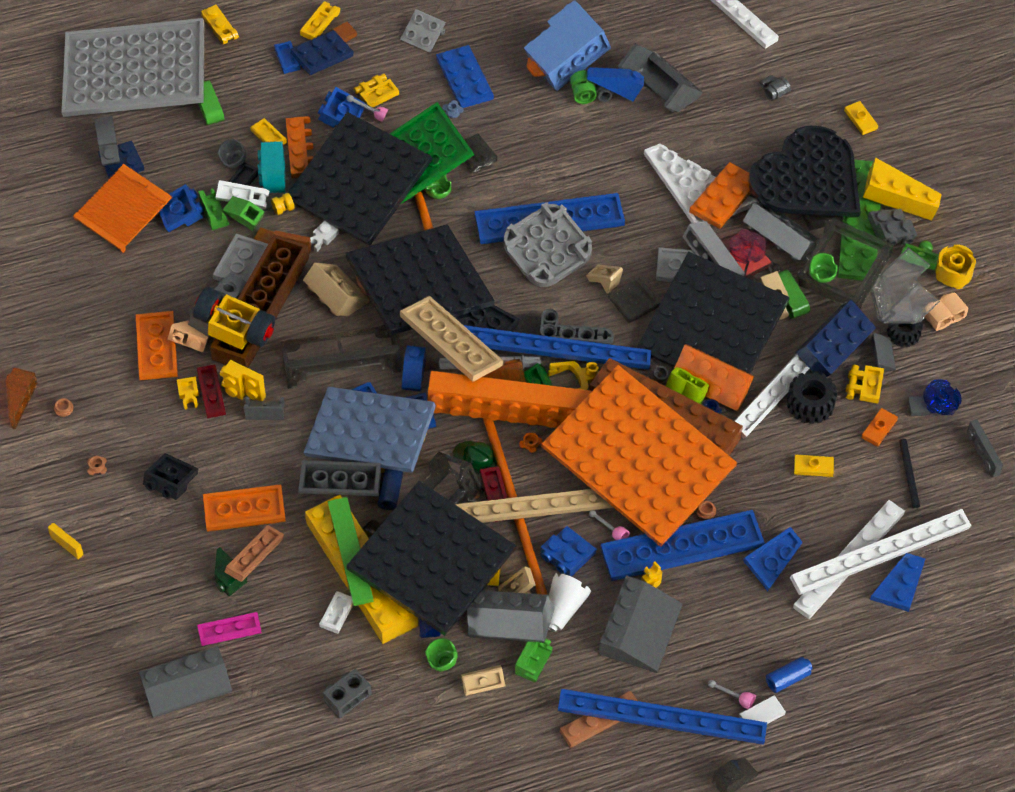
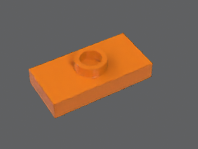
(879, 427)

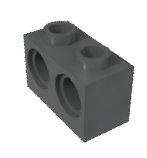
(350, 696)

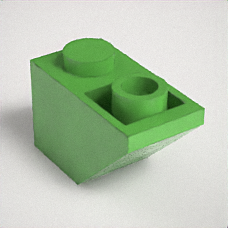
(244, 212)

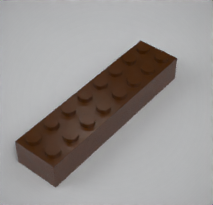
(266, 290)

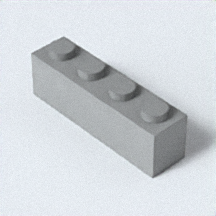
(708, 245)

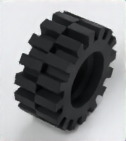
(905, 337)

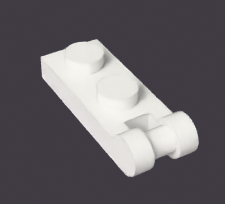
(228, 189)

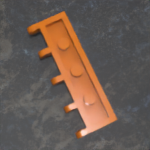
(297, 144)

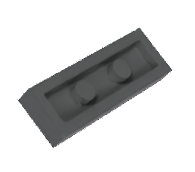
(984, 448)

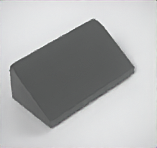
(883, 352)

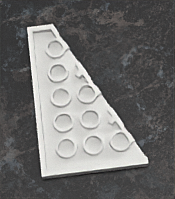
(684, 179)

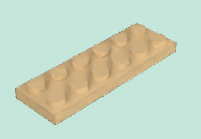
(451, 338)

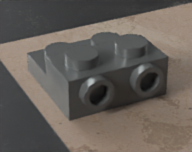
(892, 226)

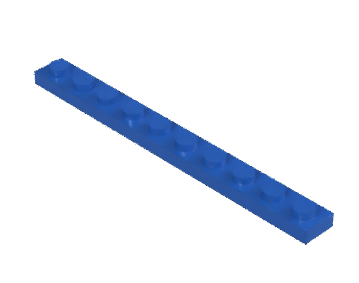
(562, 347)
(662, 716)

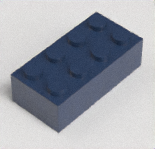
(836, 339)

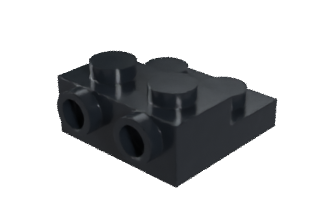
(169, 476)

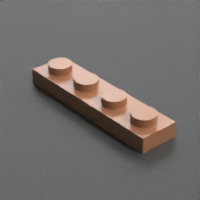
(254, 553)
(588, 726)

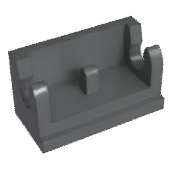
(264, 409)

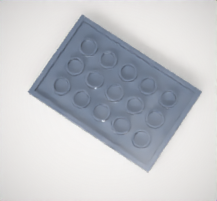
(370, 429)

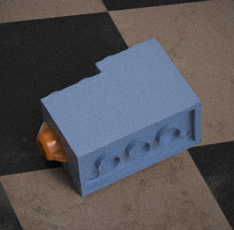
(566, 46)

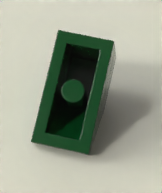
(225, 582)

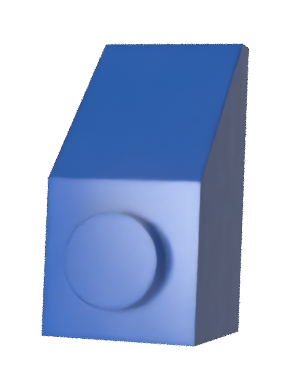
(413, 368)

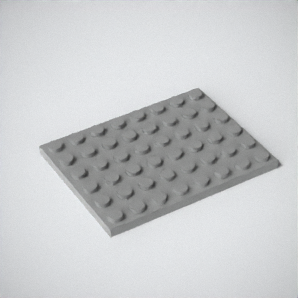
(133, 67)

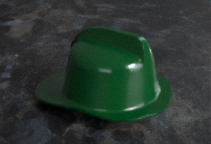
(476, 453)

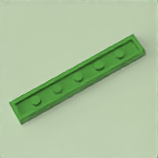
(348, 547)

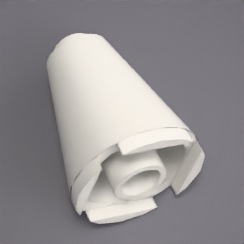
(566, 598)

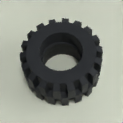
(811, 385)

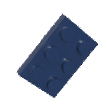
(321, 52)

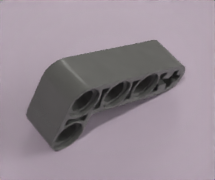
(551, 328)

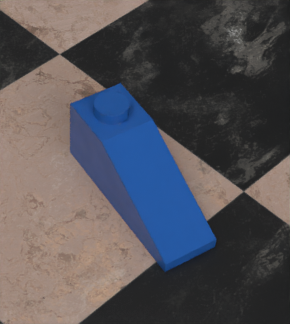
(620, 81)

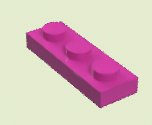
(229, 628)

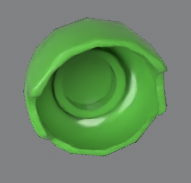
(439, 189)
(823, 267)
(441, 654)

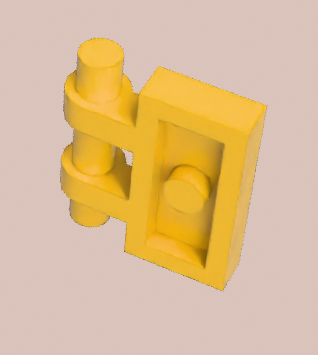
(378, 94)
(871, 383)

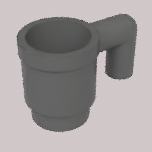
(776, 88)

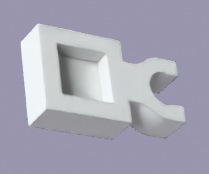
(323, 234)

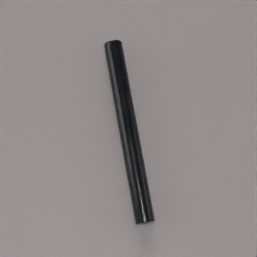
(909, 473)

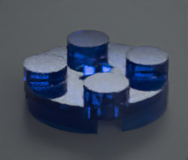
(938, 405)

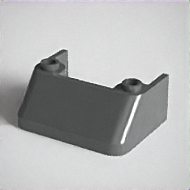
(661, 77)

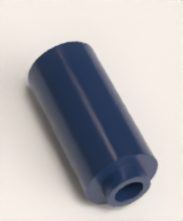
(390, 489)

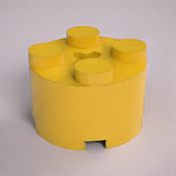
(955, 266)

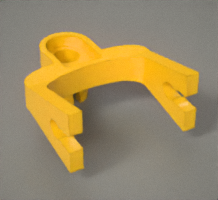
(584, 375)

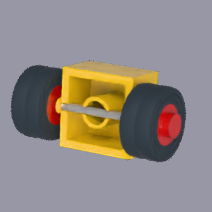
(233, 319)

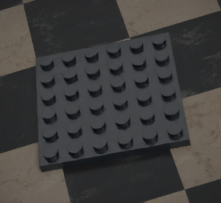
(359, 178)
(418, 267)
(715, 314)
(431, 557)

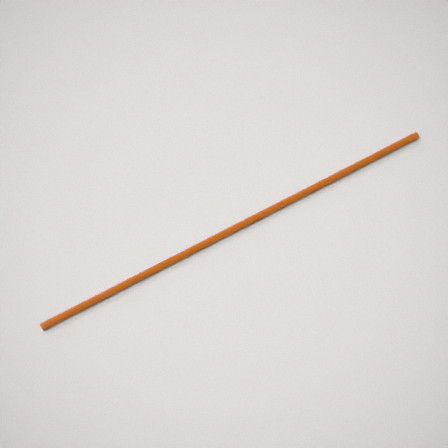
(498, 452)

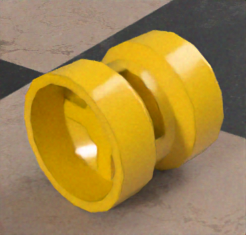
(282, 204)

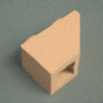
(188, 336)

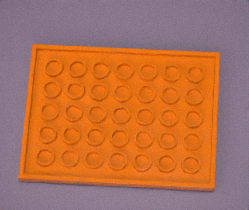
(639, 455)

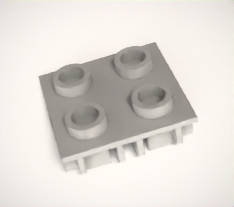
(423, 30)

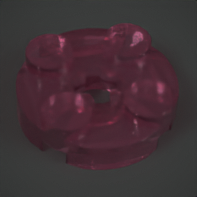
(751, 239)

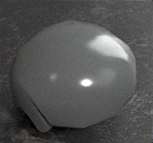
(232, 153)

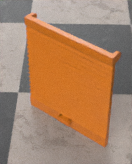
(122, 207)

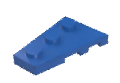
(772, 557)
(901, 583)

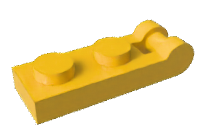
(319, 20)
(219, 24)

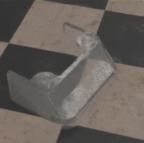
(898, 294)

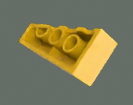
(900, 191)

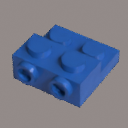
(337, 107)
(181, 209)
(567, 551)

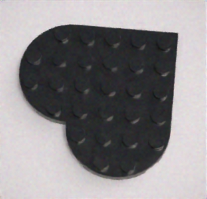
(808, 176)

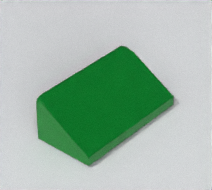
(537, 375)

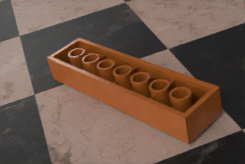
(716, 427)

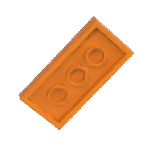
(722, 196)
(155, 353)
(726, 383)
(244, 508)

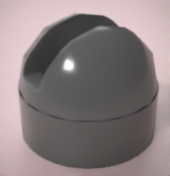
(656, 371)

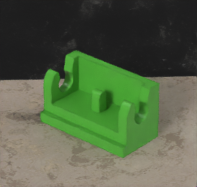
(213, 210)
(533, 660)

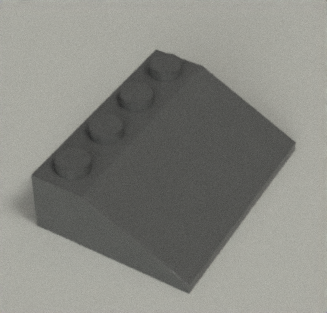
(640, 625)

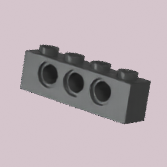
(229, 285)

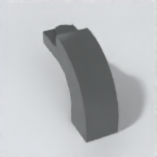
(107, 140)

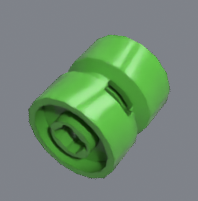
(583, 89)

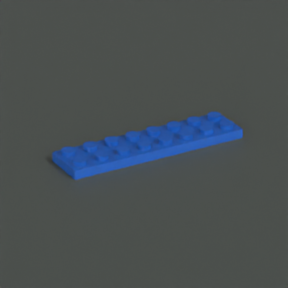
(586, 212)
(687, 545)

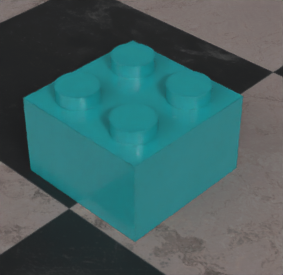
(272, 167)

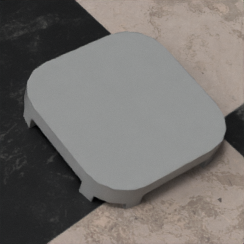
(547, 245)

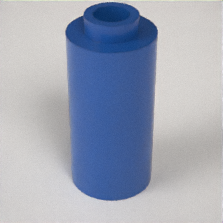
(789, 674)

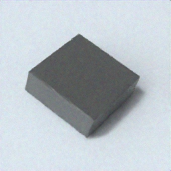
(917, 406)

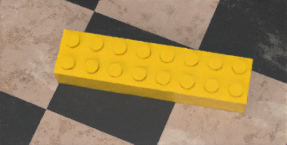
(383, 614)

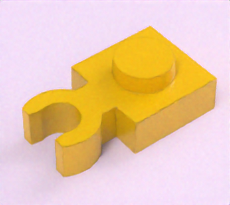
(188, 391)
(653, 575)

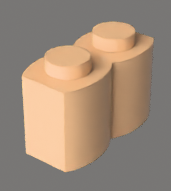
(947, 311)

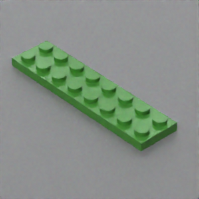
(855, 256)

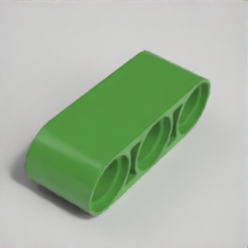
(211, 107)
(798, 304)

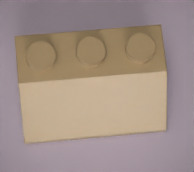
(335, 289)

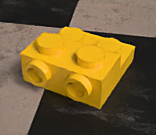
(242, 381)

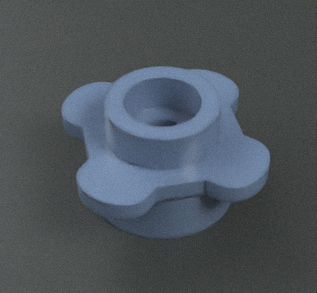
(453, 109)

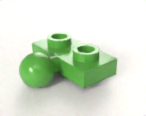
(924, 250)

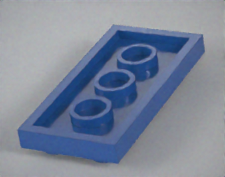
(464, 76)

